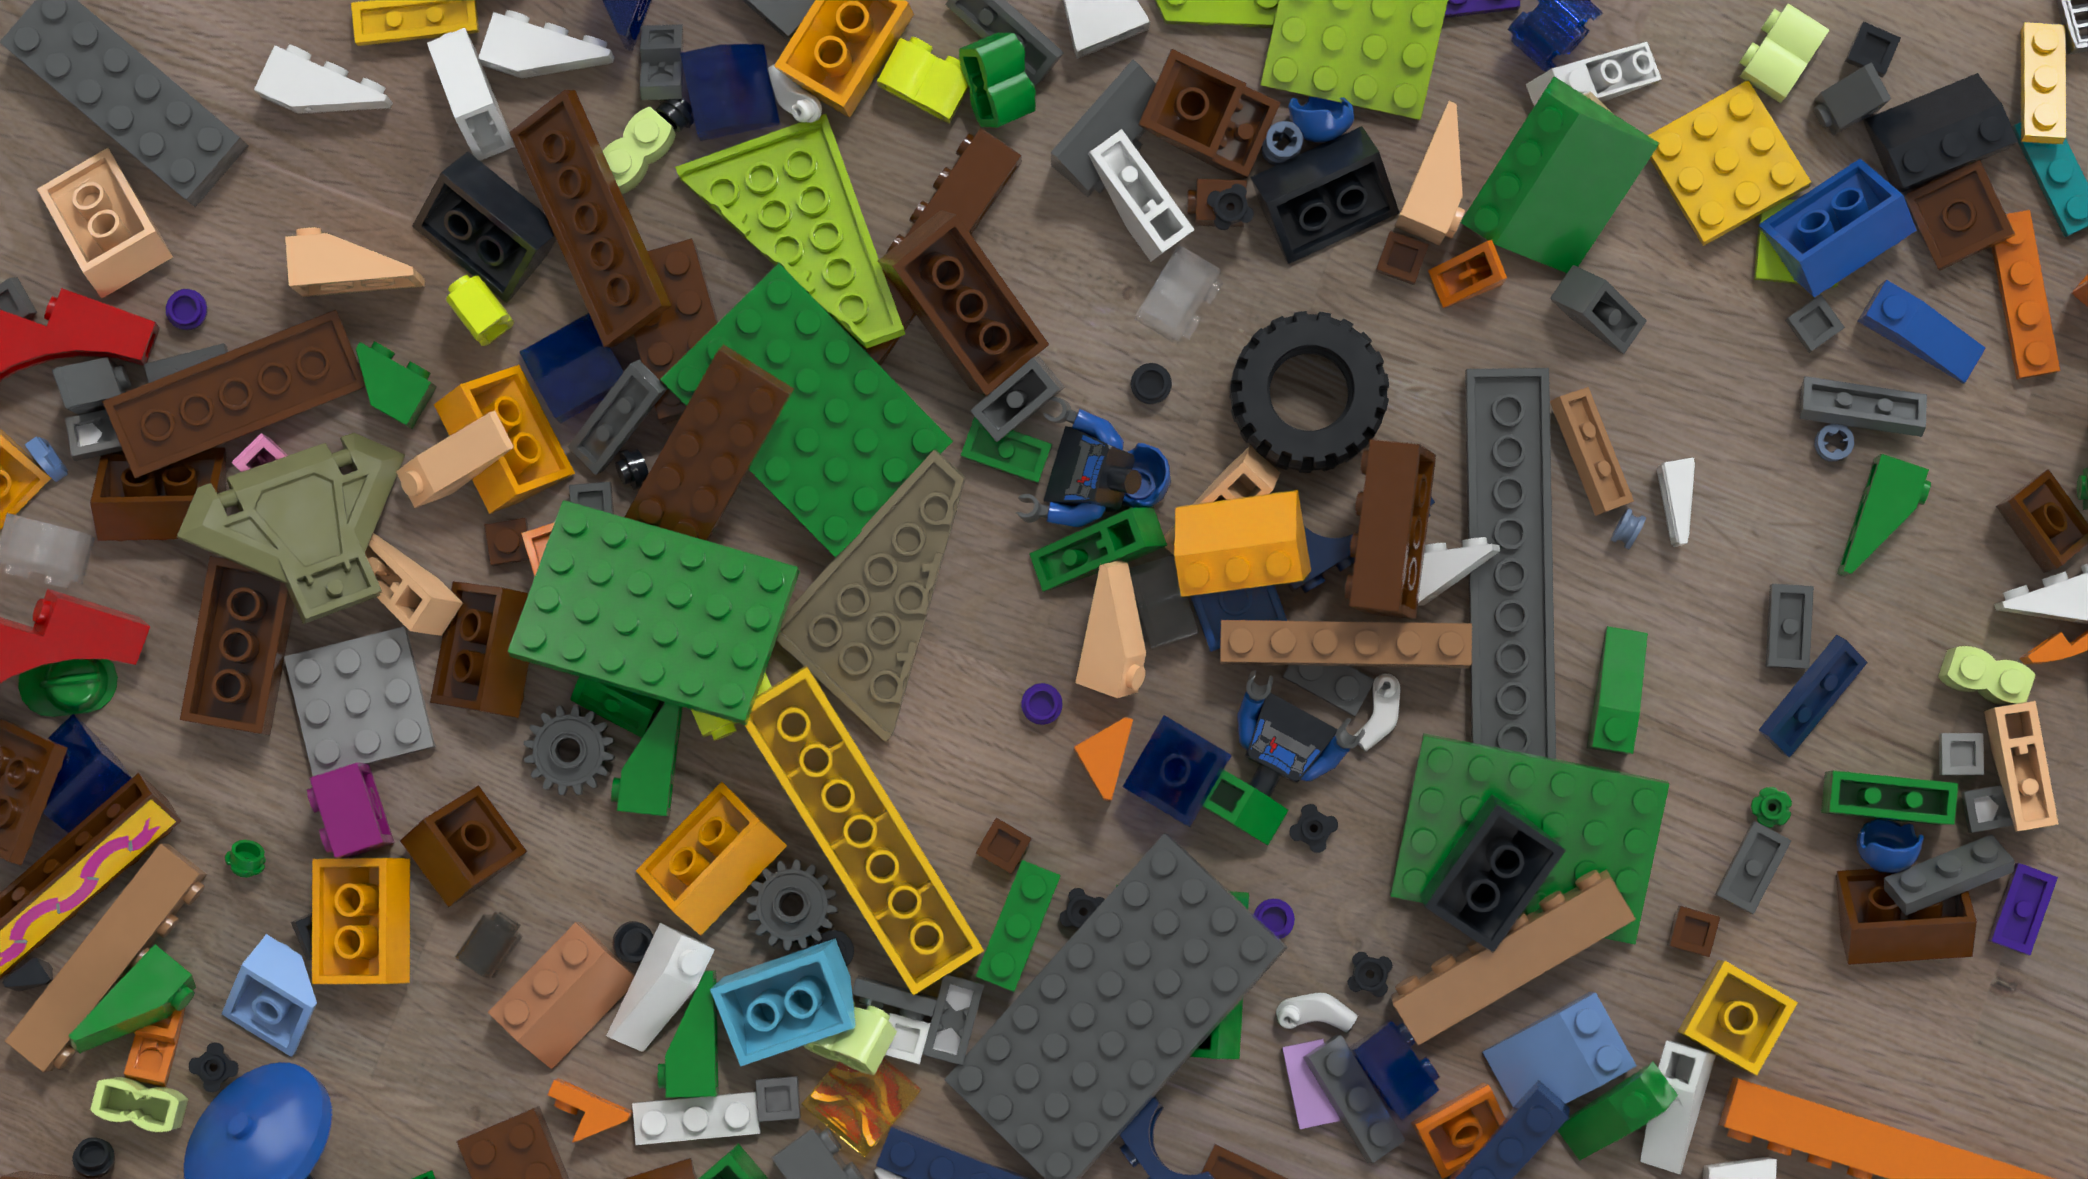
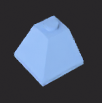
(272, 995)

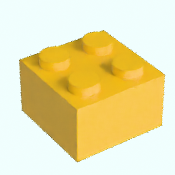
(1737, 1017)

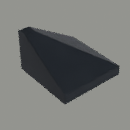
(30, 975)

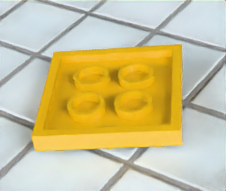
(1727, 163)

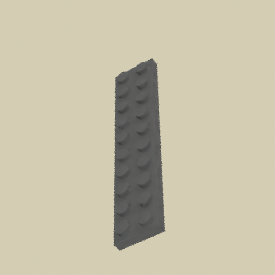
(1514, 589)

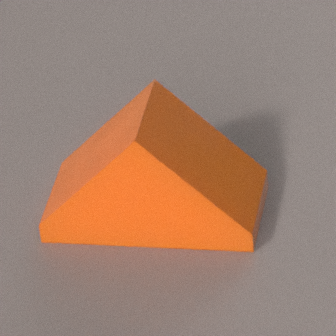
(1468, 274)

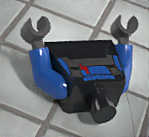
(1087, 474)
(1287, 739)

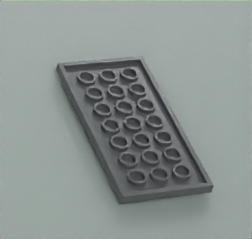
(1115, 1012)

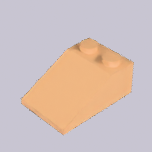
(1434, 197)
(104, 223)
(331, 265)

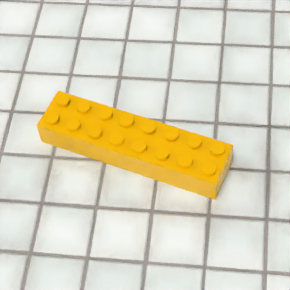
(860, 831)

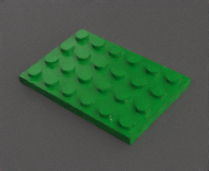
(846, 427)
(654, 612)
(1591, 811)

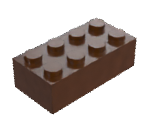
(963, 302)
(680, 326)
(1391, 529)
(238, 649)
(514, 1150)

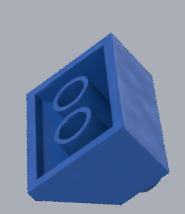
(1838, 227)

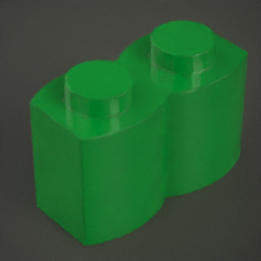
(997, 79)

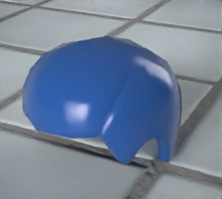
(1321, 118)
(1154, 474)
(1888, 845)

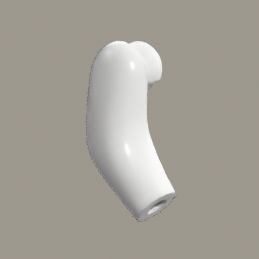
(793, 98)
(1385, 711)
(1314, 1008)

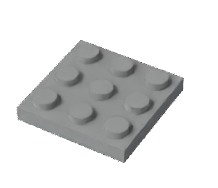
(359, 701)

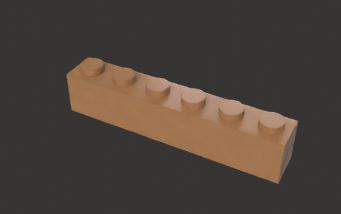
(1346, 643)
(1530, 948)
(106, 955)

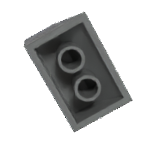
(1114, 110)

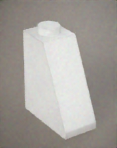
(470, 94)

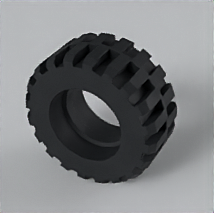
(1323, 337)

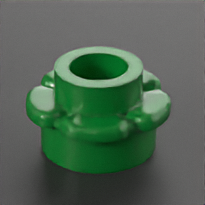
(1770, 818)
(246, 858)

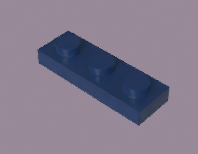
(1813, 696)

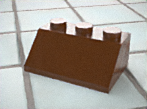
(153, 503)
(474, 656)
(1879, 932)

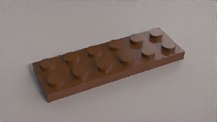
(590, 218)
(234, 393)
(711, 447)

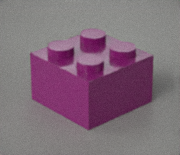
(350, 811)

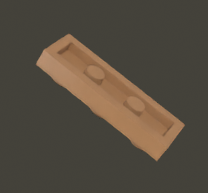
(1591, 451)

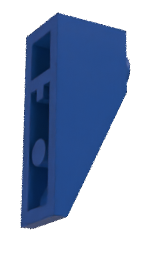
(1921, 331)

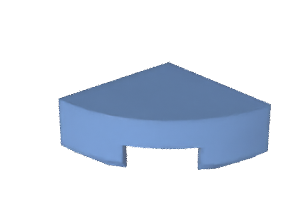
(47, 458)

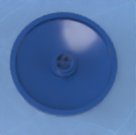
(262, 1127)

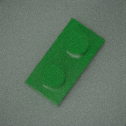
(1012, 454)
(618, 706)

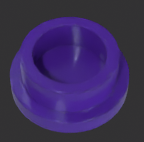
(186, 309)
(1041, 704)
(1276, 916)

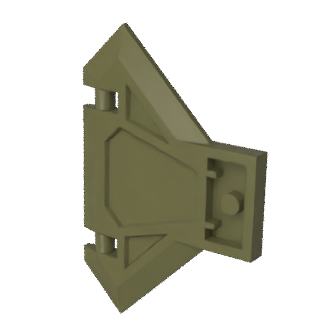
(302, 522)

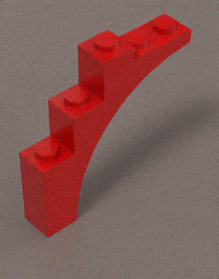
(74, 329)
(69, 630)

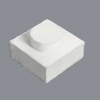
(909, 1039)

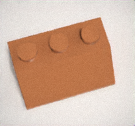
(563, 995)

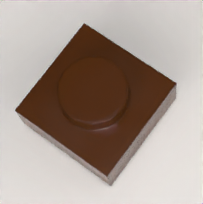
(1401, 258)
(506, 541)
(1003, 845)
(1693, 931)

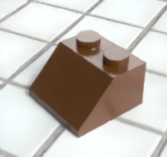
(463, 845)

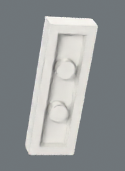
(696, 1118)

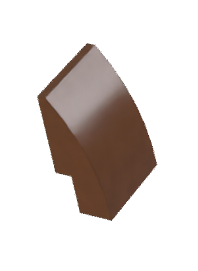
(1208, 114)

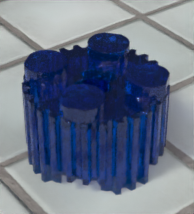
(1552, 29)

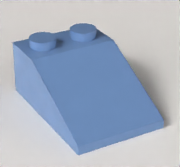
(1565, 1051)

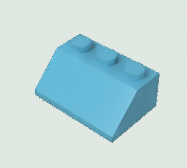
(786, 1002)

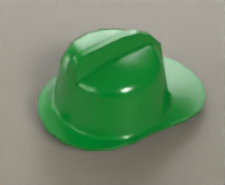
(68, 686)

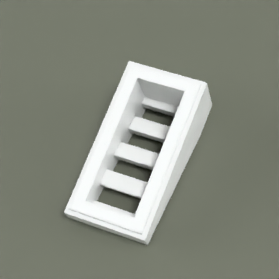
(1676, 490)

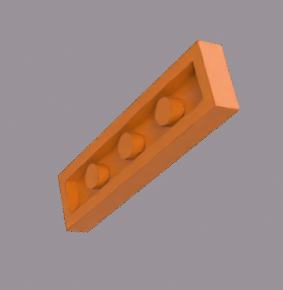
(2025, 300)

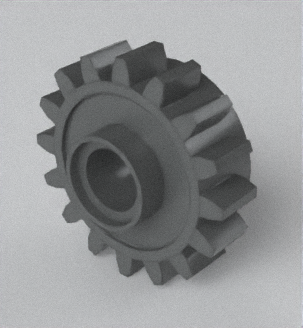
(547, 746)
(771, 898)

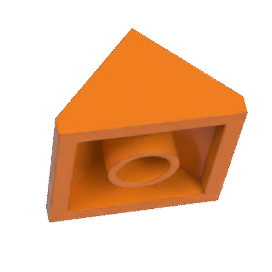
(1103, 756)
(1459, 1128)

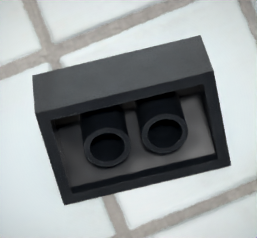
(1940, 132)
(1325, 194)
(485, 226)
(1492, 873)

